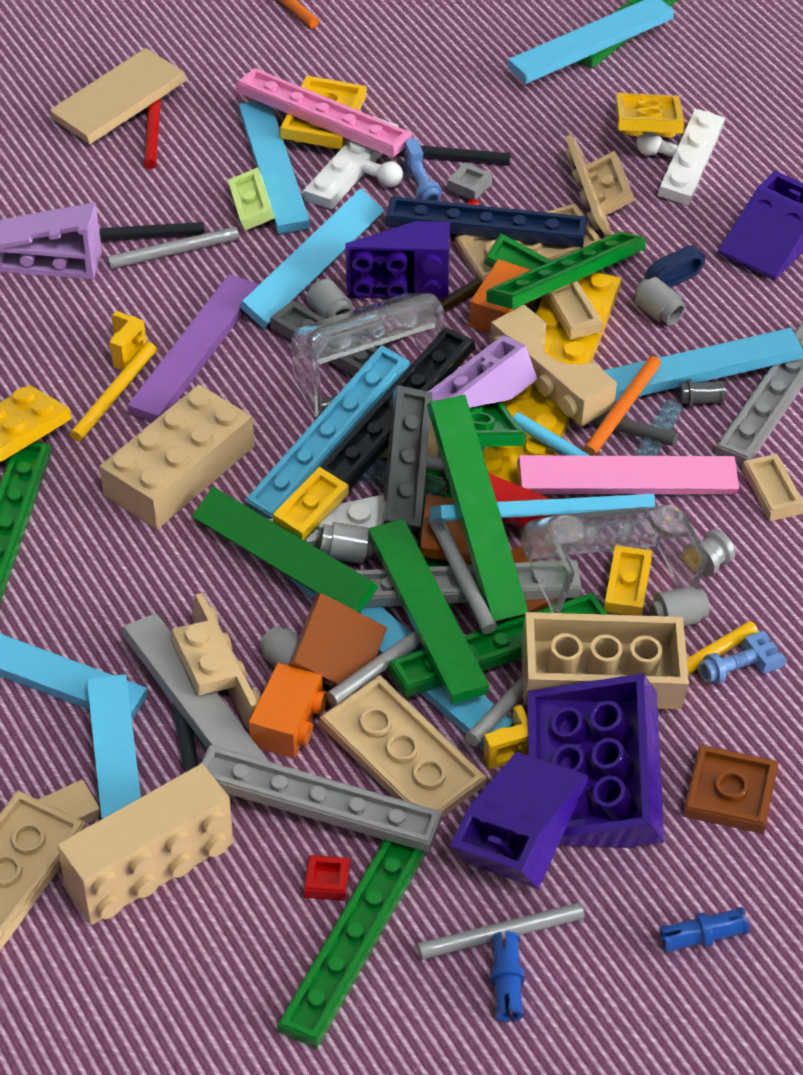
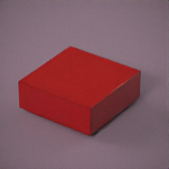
(327, 878)

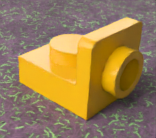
(127, 338)
(505, 741)

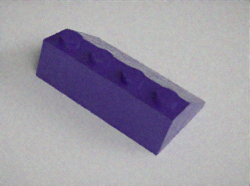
(612, 737)

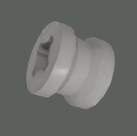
(718, 549)

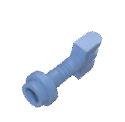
(414, 168)
(756, 652)

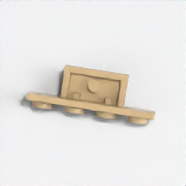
(603, 184)
(210, 659)

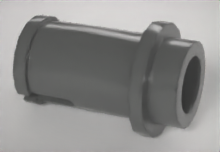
(701, 392)

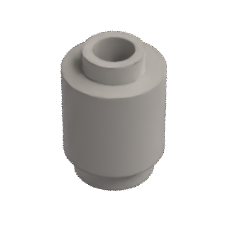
(328, 299)
(659, 301)
(346, 542)
(681, 602)
(278, 645)

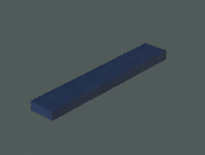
(490, 221)

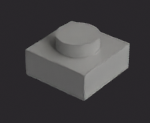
(469, 181)

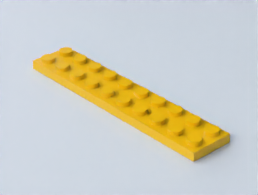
(602, 293)

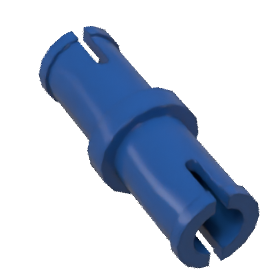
(704, 929)
(507, 976)

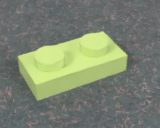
(251, 199)

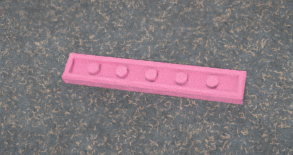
(323, 112)
(628, 474)

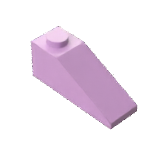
(491, 375)

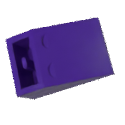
(769, 228)
(400, 262)
(520, 819)

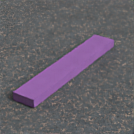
(191, 350)

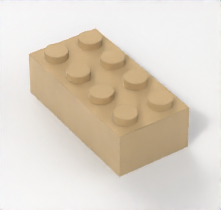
(177, 456)
(593, 647)
(146, 844)

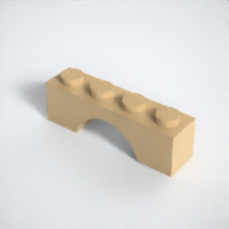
(578, 390)

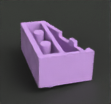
(52, 243)

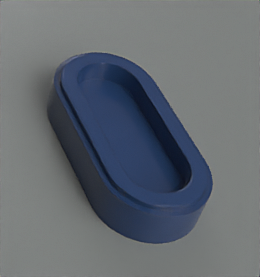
(677, 266)

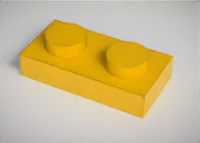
(311, 503)
(628, 581)

